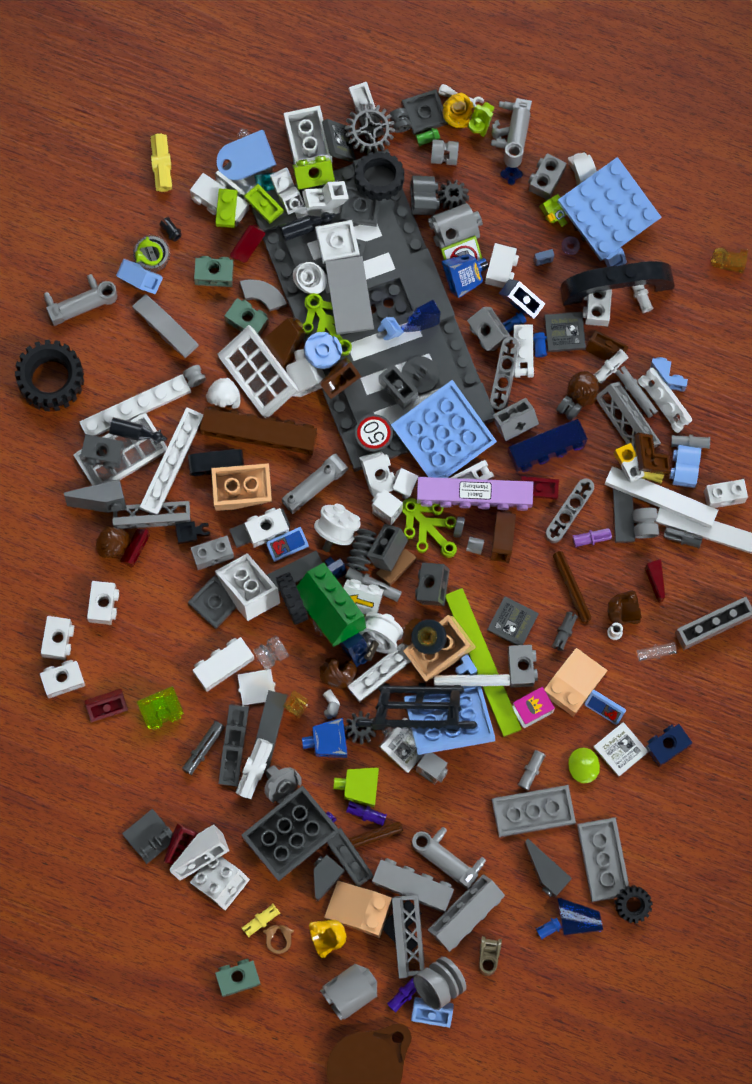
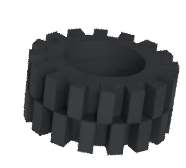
(639, 914)

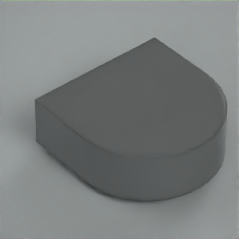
(459, 527)

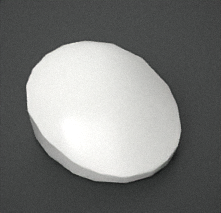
(309, 278)

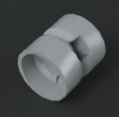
(438, 152)
(645, 523)

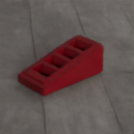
(655, 576)
(176, 837)

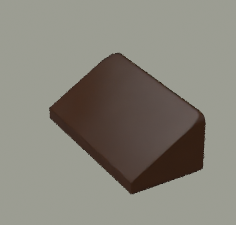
(604, 346)

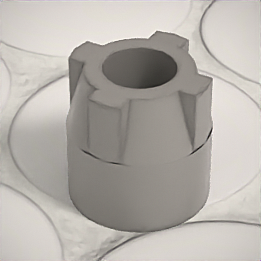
(475, 545)

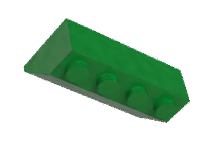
(330, 605)

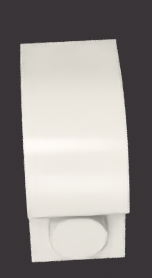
(582, 166)
(326, 198)

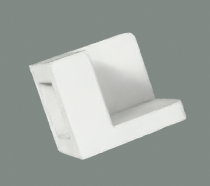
(404, 482)

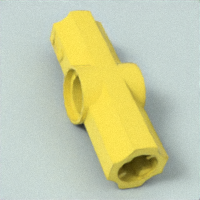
(161, 162)

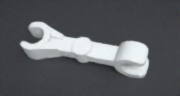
(446, 91)

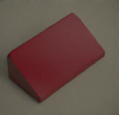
(247, 243)
(135, 548)
(106, 705)

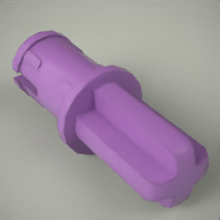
(592, 537)

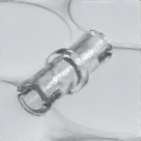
(656, 651)

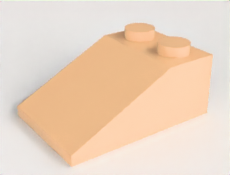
(241, 486)
(456, 646)
(574, 682)
(359, 908)

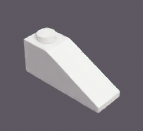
(201, 851)

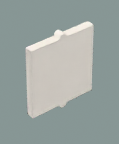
(255, 686)

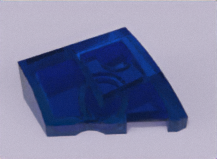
(423, 318)
(578, 918)

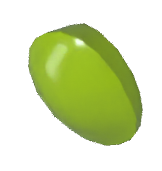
(584, 765)

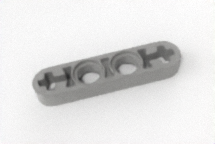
(507, 373)
(569, 510)

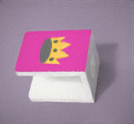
(533, 707)

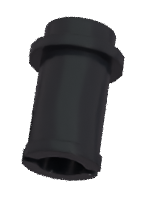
(173, 232)

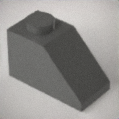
(325, 875)

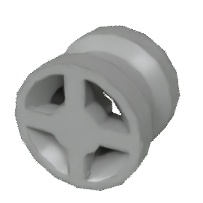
(194, 376)

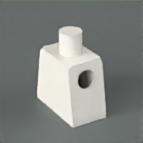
(304, 374)

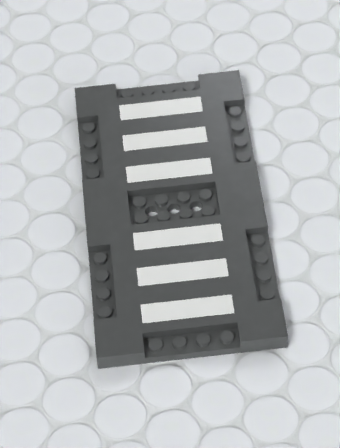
(396, 270)

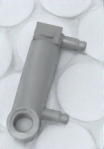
(517, 131)
(81, 303)
(330, 470)
(446, 860)

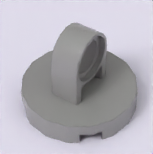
(281, 783)

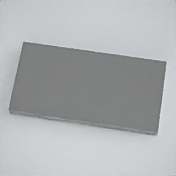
(349, 295)
(533, 811)
(603, 858)

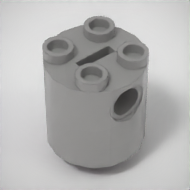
(455, 225)
(350, 990)

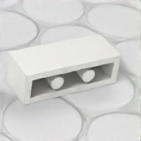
(206, 192)
(223, 663)

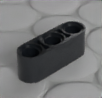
(201, 463)

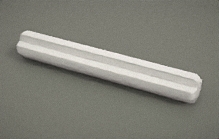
(472, 680)

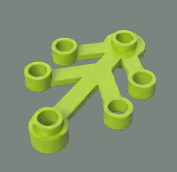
(326, 321)
(427, 525)

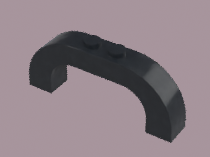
(614, 277)

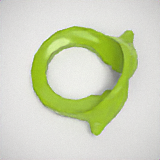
(140, 257)

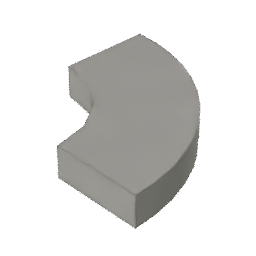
(264, 293)

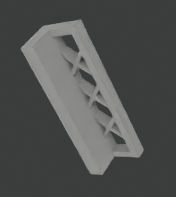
(629, 412)
(150, 520)
(400, 935)

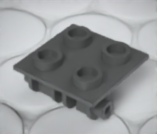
(149, 836)

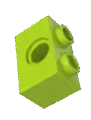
(324, 174)

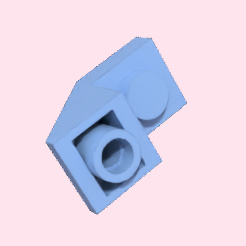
(138, 276)
(674, 382)

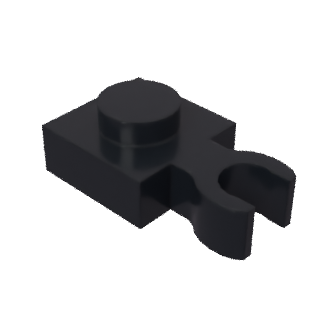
(188, 532)

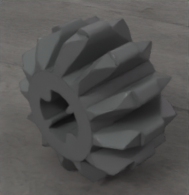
(452, 189)
(354, 730)

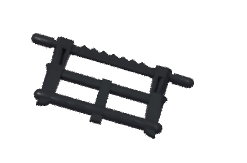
(384, 703)

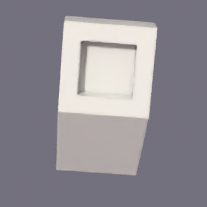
(286, 191)

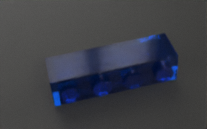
(547, 445)

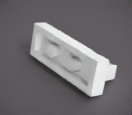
(361, 95)

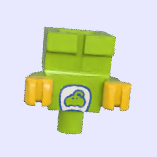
(553, 211)

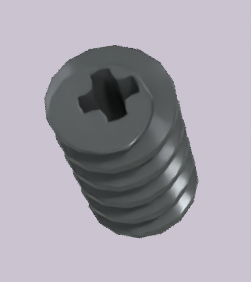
(361, 549)

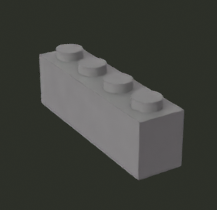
(714, 623)
(406, 882)
(466, 912)

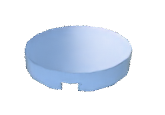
(322, 350)

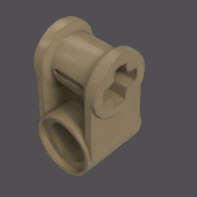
(489, 952)

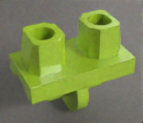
(481, 118)

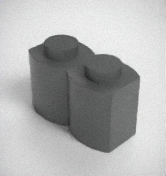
(423, 195)

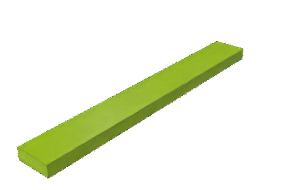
(483, 662)

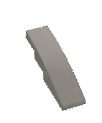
(165, 325)

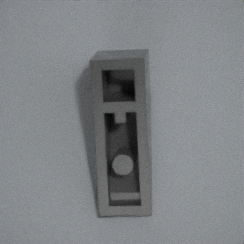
(101, 497)
(549, 874)

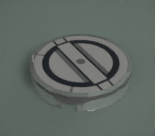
(152, 253)

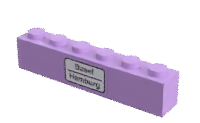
(475, 493)

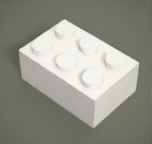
(306, 134)

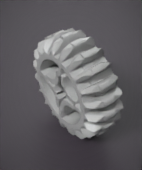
(368, 121)

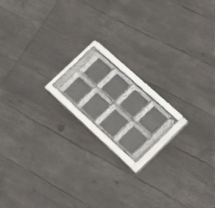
(257, 372)
(135, 456)

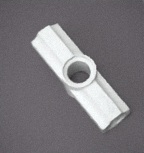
(254, 768)

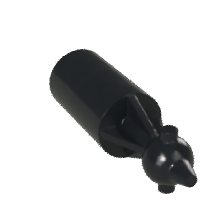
(304, 225)
(134, 431)

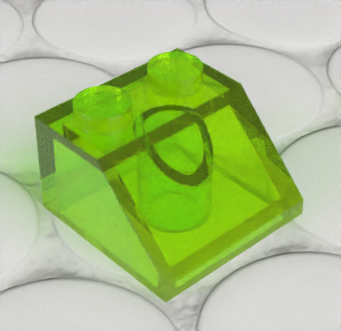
(160, 708)

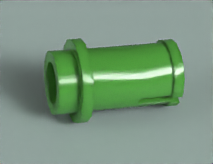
(428, 136)

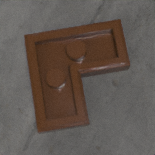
(647, 458)

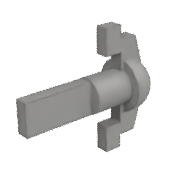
(497, 133)

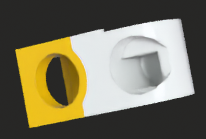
(628, 460)

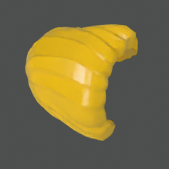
(457, 110)
(327, 936)

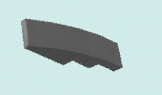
(271, 720)
(233, 745)

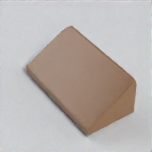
(404, 561)

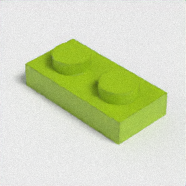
(264, 203)
(226, 208)

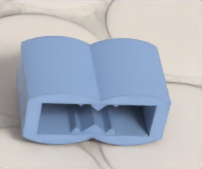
(686, 466)

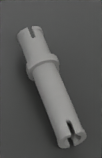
(635, 390)
(389, 591)

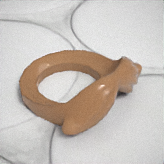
(270, 933)

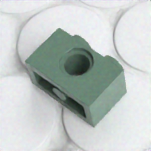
(222, 278)
(243, 308)
(249, 980)

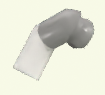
(333, 704)

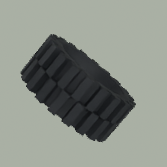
(43, 354)

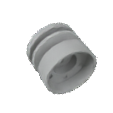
(439, 983)

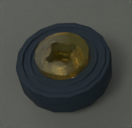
(435, 636)

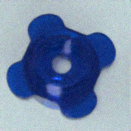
(511, 179)

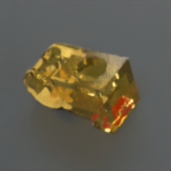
(729, 260)
(296, 704)

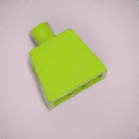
(359, 785)

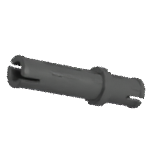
(189, 766)

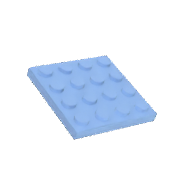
(609, 209)
(443, 432)
(436, 740)

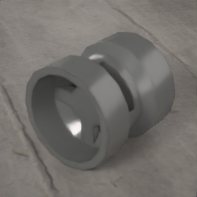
(400, 119)
(570, 412)

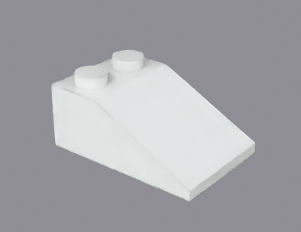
(248, 587)

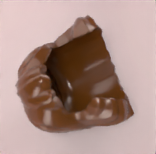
(583, 388)
(112, 542)
(624, 608)
(337, 674)

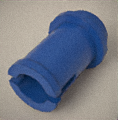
(518, 319)
(540, 344)
(549, 928)

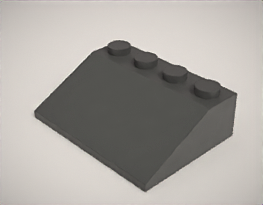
(290, 833)

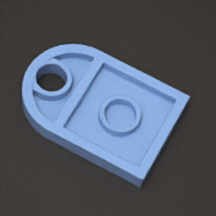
(247, 156)

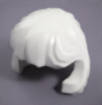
(223, 393)

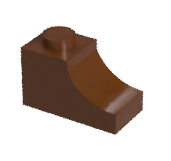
(339, 378)

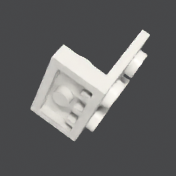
(220, 881)

